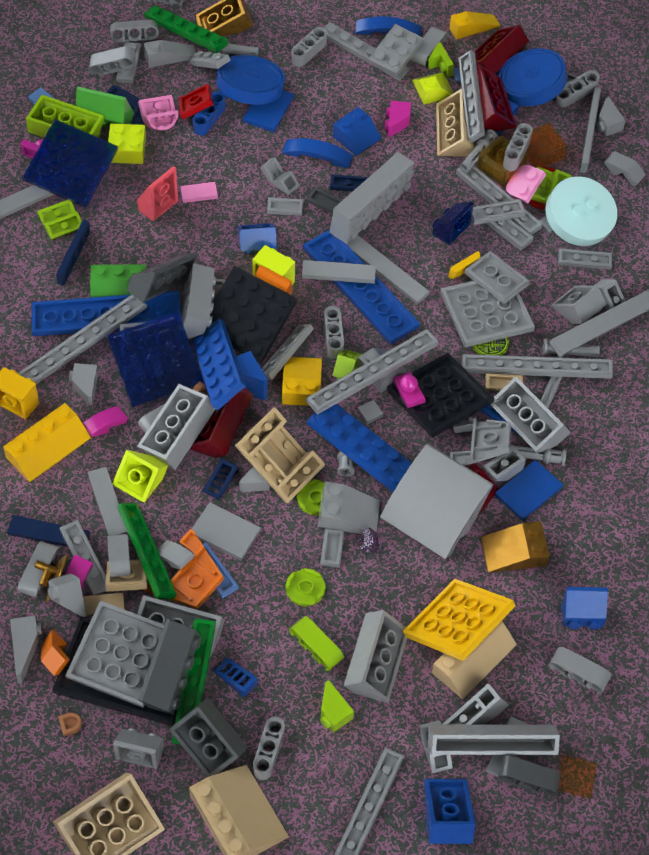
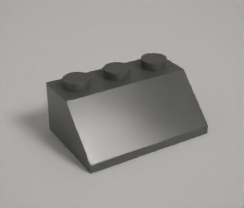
(208, 738)

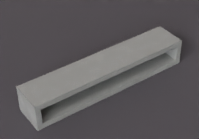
(493, 739)

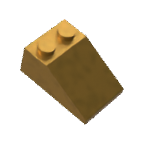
(226, 17)
(516, 548)

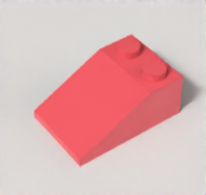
(159, 195)

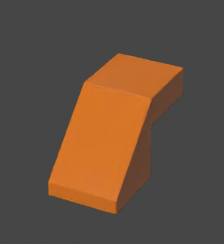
(52, 653)

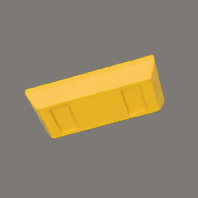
(459, 268)

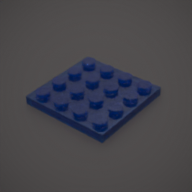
(70, 163)
(154, 359)

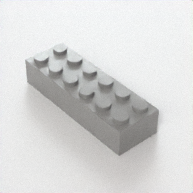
(372, 197)

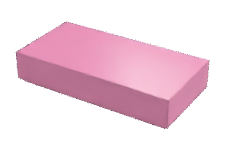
(199, 192)

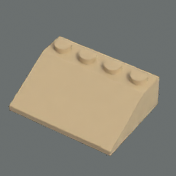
(237, 812)
(110, 820)

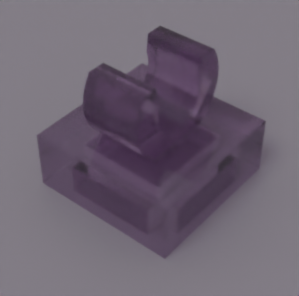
(371, 541)

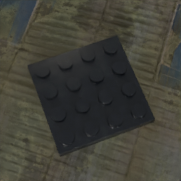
(251, 312)
(448, 393)

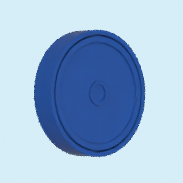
(534, 76)
(250, 80)

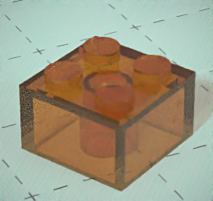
(546, 146)

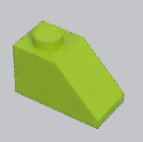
(346, 363)
(334, 709)

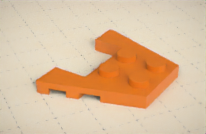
(197, 578)

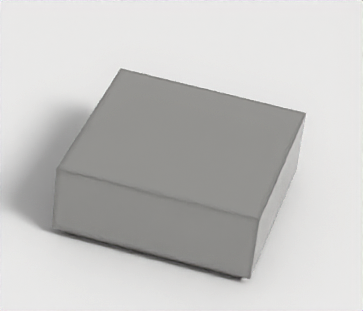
(370, 412)

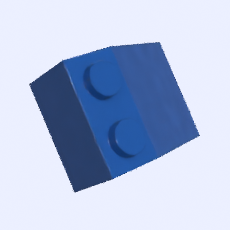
(449, 811)

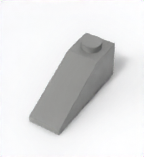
(167, 52)
(25, 641)
(480, 708)

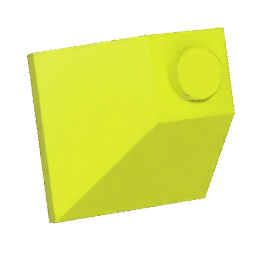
(433, 87)
(139, 474)

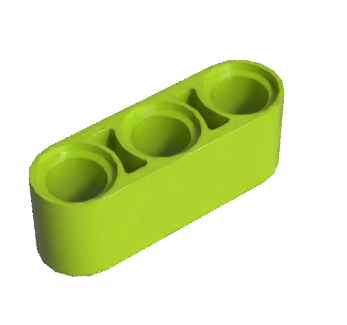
(315, 640)

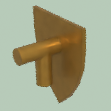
(48, 570)

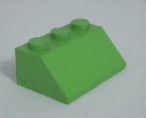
(113, 107)
(112, 279)

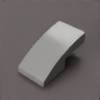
(175, 554)

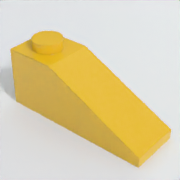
(471, 23)

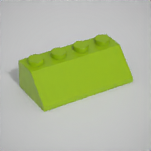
(49, 109)

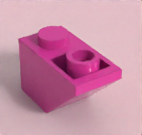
(398, 117)

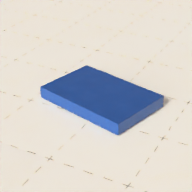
(269, 115)
(528, 490)

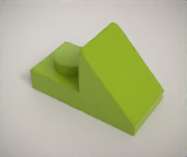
(441, 59)

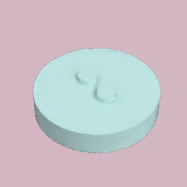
(581, 211)

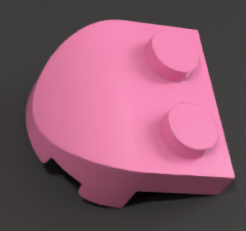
(158, 112)
(525, 182)

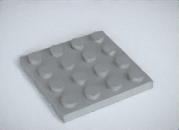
(482, 316)
(116, 652)

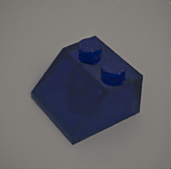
(453, 222)

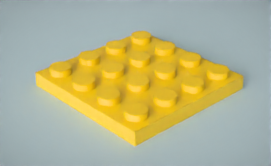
(459, 619)

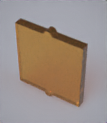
(577, 776)

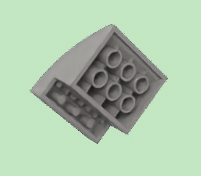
(436, 501)

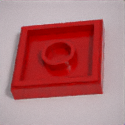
(195, 101)

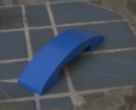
(384, 24)
(319, 150)

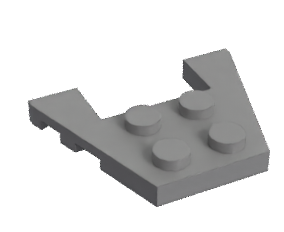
(488, 440)

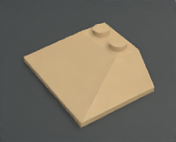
(279, 456)

